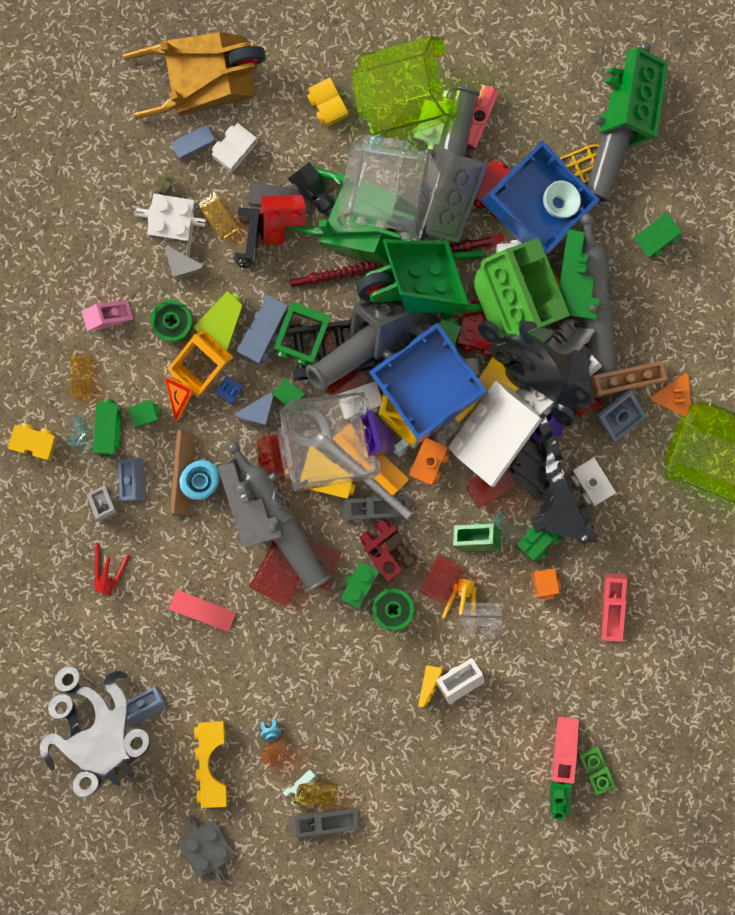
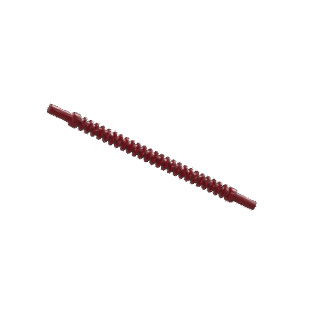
(315, 278)

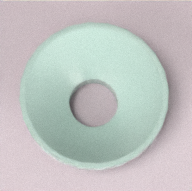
(568, 195)

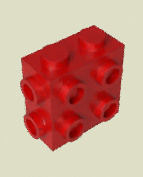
(494, 174)
(469, 335)

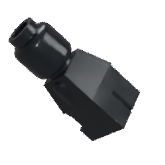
(312, 187)

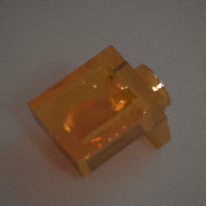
(276, 747)

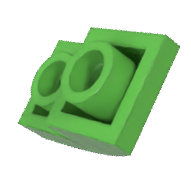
(596, 770)

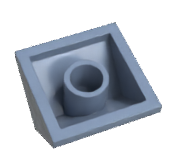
(258, 412)
(621, 416)

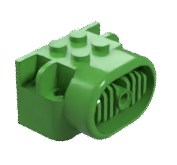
(519, 288)

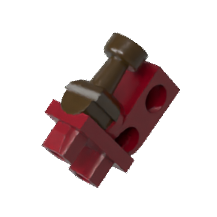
(383, 546)

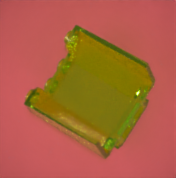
(402, 88)
(704, 452)

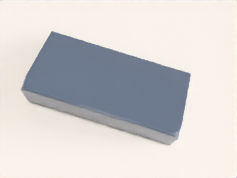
(193, 142)
(131, 479)
(144, 706)

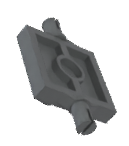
(205, 848)

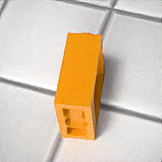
(212, 350)

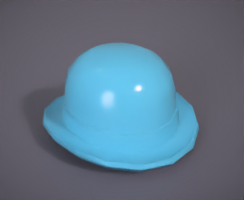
(199, 480)

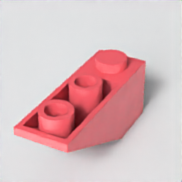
(565, 750)

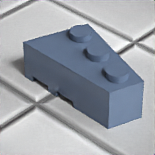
(263, 331)

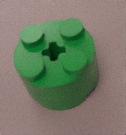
(165, 312)
(393, 597)

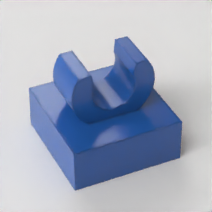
(229, 389)

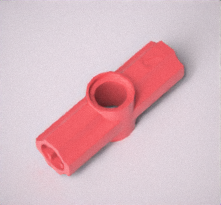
(484, 105)

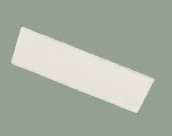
(189, 239)

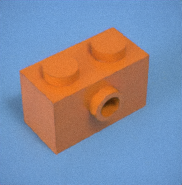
(428, 462)
(546, 584)

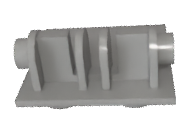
(569, 337)

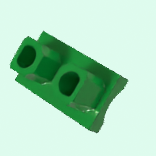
(560, 800)

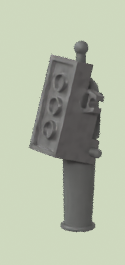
(459, 172)
(373, 333)
(265, 515)

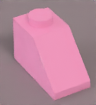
(107, 315)

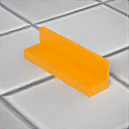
(390, 476)

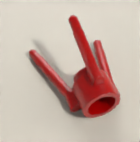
(103, 582)

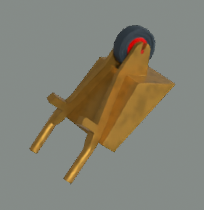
(204, 71)

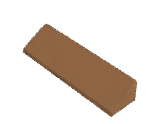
(628, 378)
(183, 458)

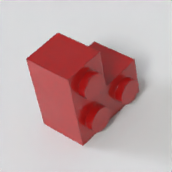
(280, 213)

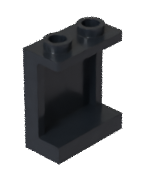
(250, 217)

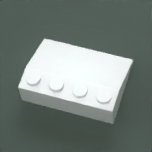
(495, 433)

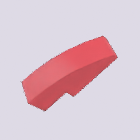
(614, 607)
(202, 610)

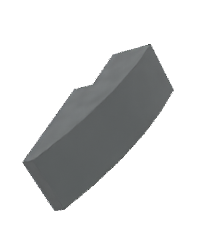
(257, 190)
(371, 508)
(324, 822)

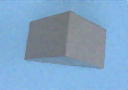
(182, 265)
(102, 504)

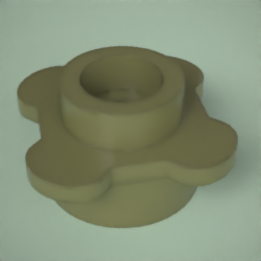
(163, 183)

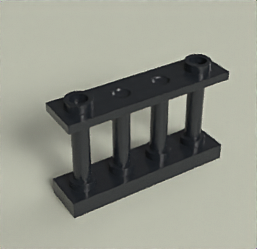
(296, 331)

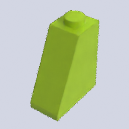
(222, 319)

